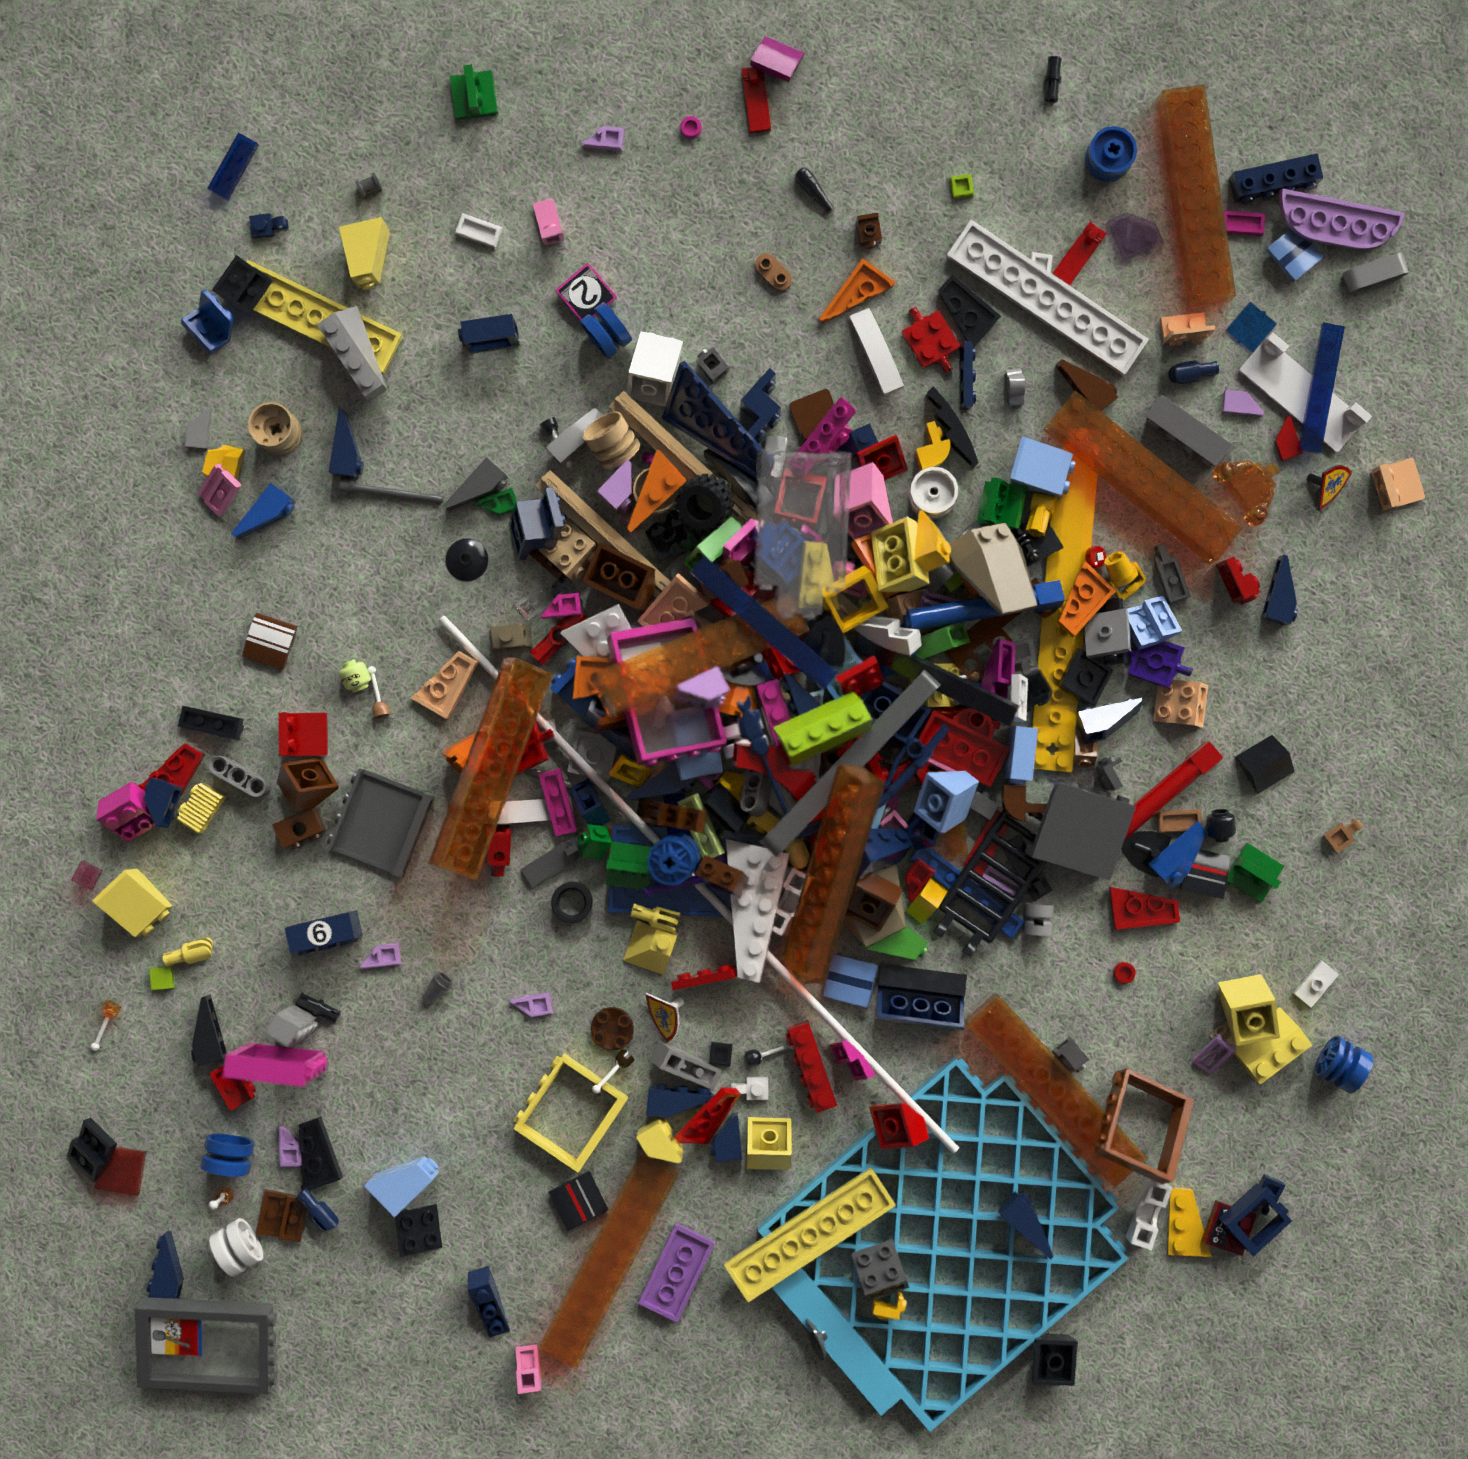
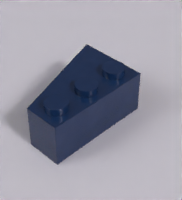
(618, 737)
(884, 850)

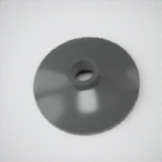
(817, 1340)

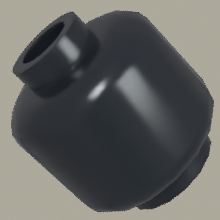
(1221, 825)

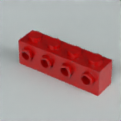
(813, 1070)

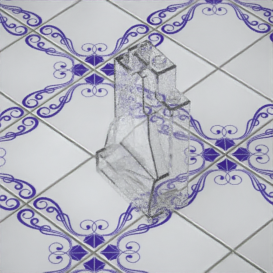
(801, 527)

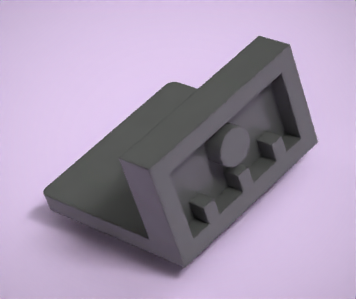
(880, 1270)

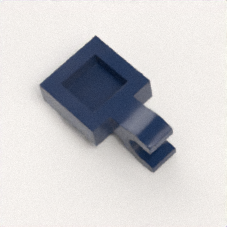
(264, 225)

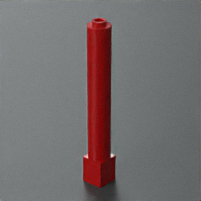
(1194, 766)

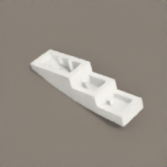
(876, 351)

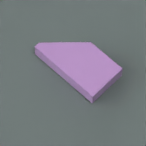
(534, 1005)

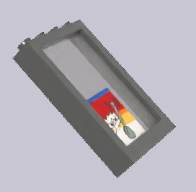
(205, 1345)

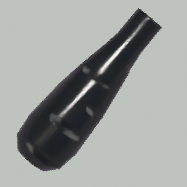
(811, 186)

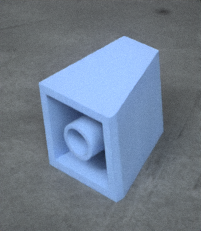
(1042, 468)
(946, 798)
(402, 1183)

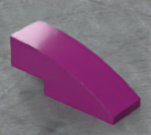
(1000, 668)

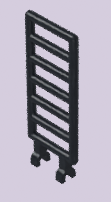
(980, 853)

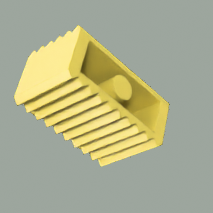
(200, 808)

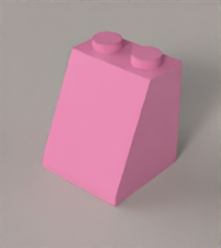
(867, 501)

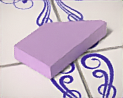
(606, 138)
(1240, 403)
(383, 956)
(288, 1149)

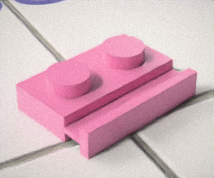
(219, 490)

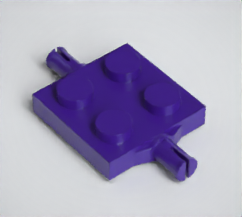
(1158, 663)

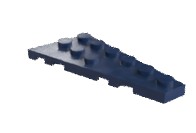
(706, 419)

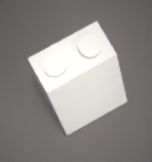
(653, 368)

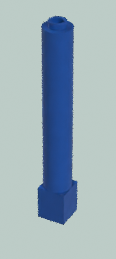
(1047, 595)

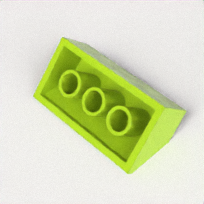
(823, 728)

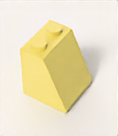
(365, 250)
(133, 902)
(1249, 1009)

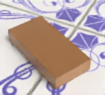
(1177, 820)

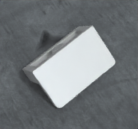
(1018, 694)

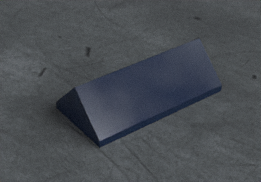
(919, 1008)

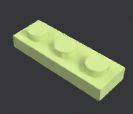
(708, 840)

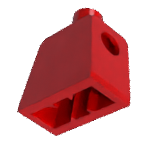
(500, 843)

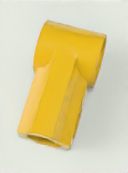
(1041, 508)

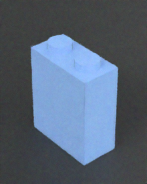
(1021, 756)

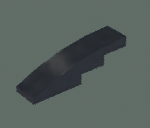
(956, 433)
(741, 482)

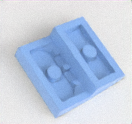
(1152, 623)

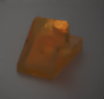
(956, 841)

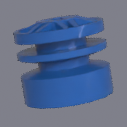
(684, 854)
(1344, 1064)

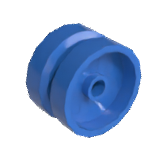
(1111, 153)
(603, 332)
(227, 1155)

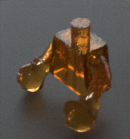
(1250, 485)

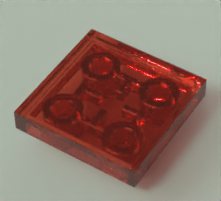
(123, 1172)

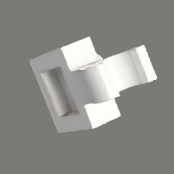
(755, 1088)

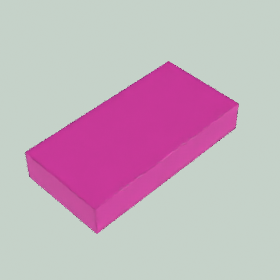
(1244, 223)

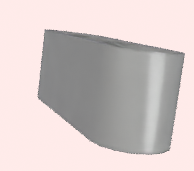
(1375, 272)
(229, 775)
(755, 794)

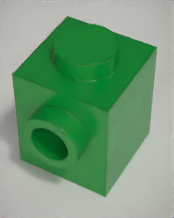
(594, 841)

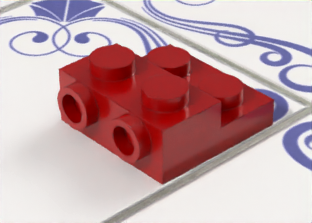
(1239, 587)

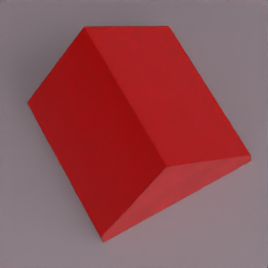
(885, 455)

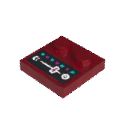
(1218, 1235)

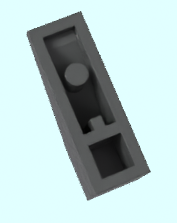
(481, 483)

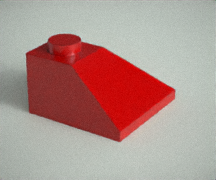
(898, 1125)

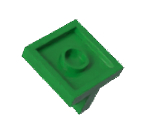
(473, 94)
(1001, 503)
(628, 866)
(1254, 872)

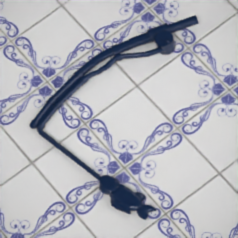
(752, 731)

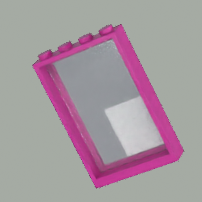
(667, 725)

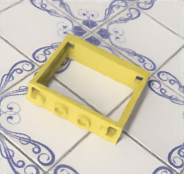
(574, 1163)

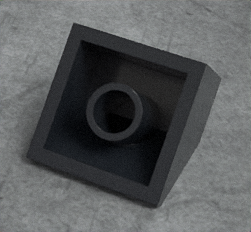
(1054, 1360)

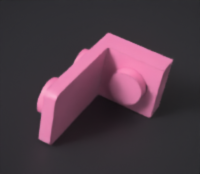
(548, 222)

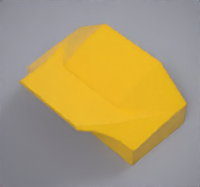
(229, 457)

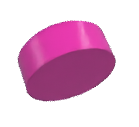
(690, 127)

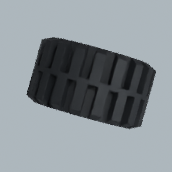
(693, 514)

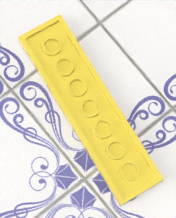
(304, 309)
(809, 1234)

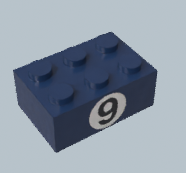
(323, 933)

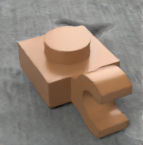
(1340, 835)

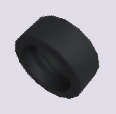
(556, 898)

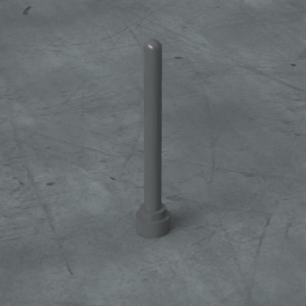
(348, 487)

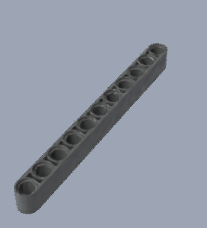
(859, 754)

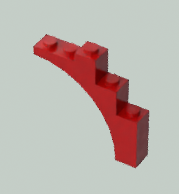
(794, 780)

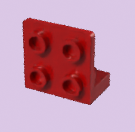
(303, 734)

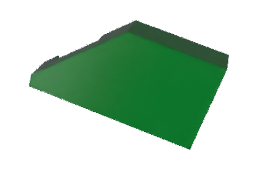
(499, 503)

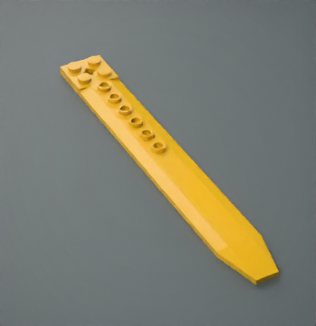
(1074, 528)

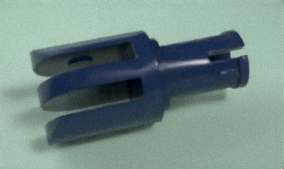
(1192, 371)
(318, 1212)

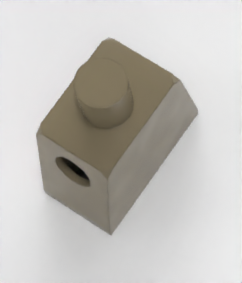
(510, 637)

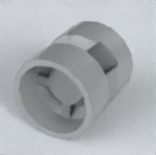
(1038, 911)

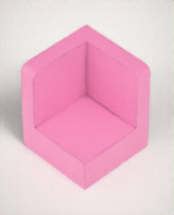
(892, 821)

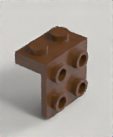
(810, 411)

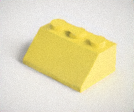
(895, 556)
(1269, 1056)

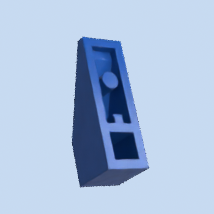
(269, 508)
(1177, 859)

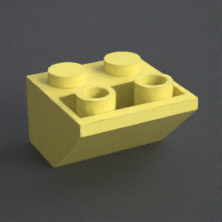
(658, 1141)

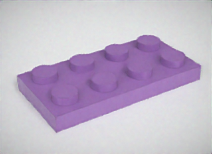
(676, 1272)

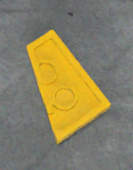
(1185, 1225)

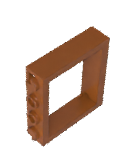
(1175, 1133)

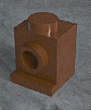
(866, 239)

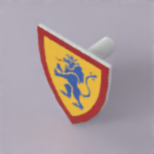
(665, 1015)

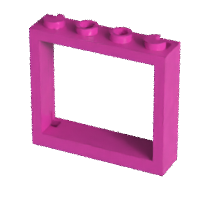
(275, 1064)

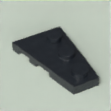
(968, 310)
(318, 1157)

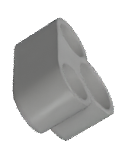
(1015, 387)

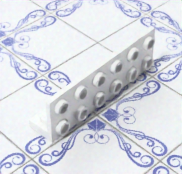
(1289, 387)

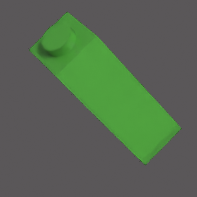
(713, 544)
(942, 641)
(902, 944)

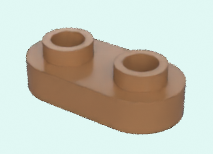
(772, 272)

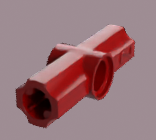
(548, 646)

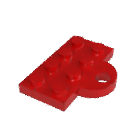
(966, 745)

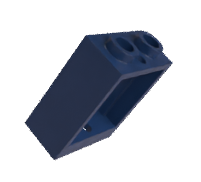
(489, 333)
(1243, 1207)

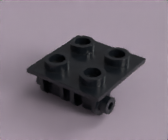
(1037, 547)
(418, 1230)

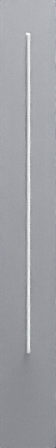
(707, 893)

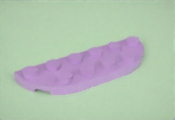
(1338, 221)

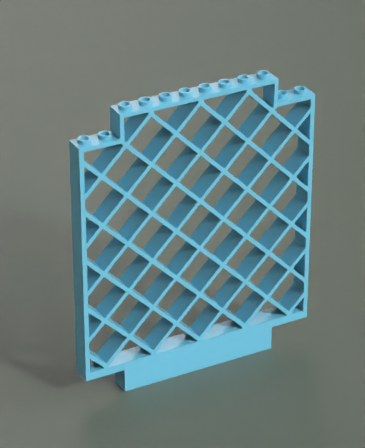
(849, 1347)

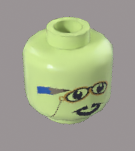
(354, 675)

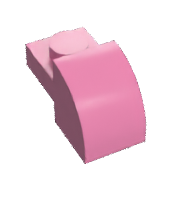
(528, 1369)

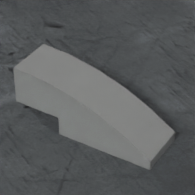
(571, 439)

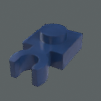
(1275, 1186)

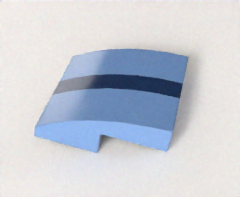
(1294, 254)
(850, 980)

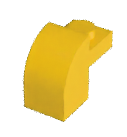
(935, 453)

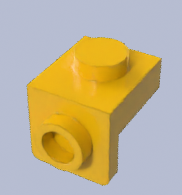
(888, 1310)

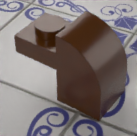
(1014, 803)

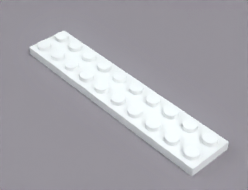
(1047, 297)

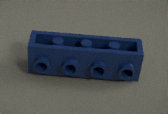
(1270, 178)

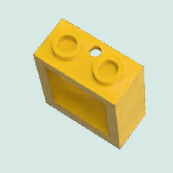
(864, 613)

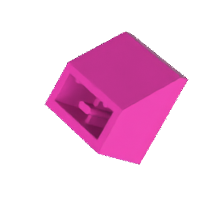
(125, 812)

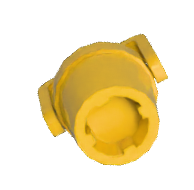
(1122, 573)

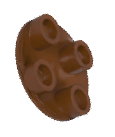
(612, 1028)

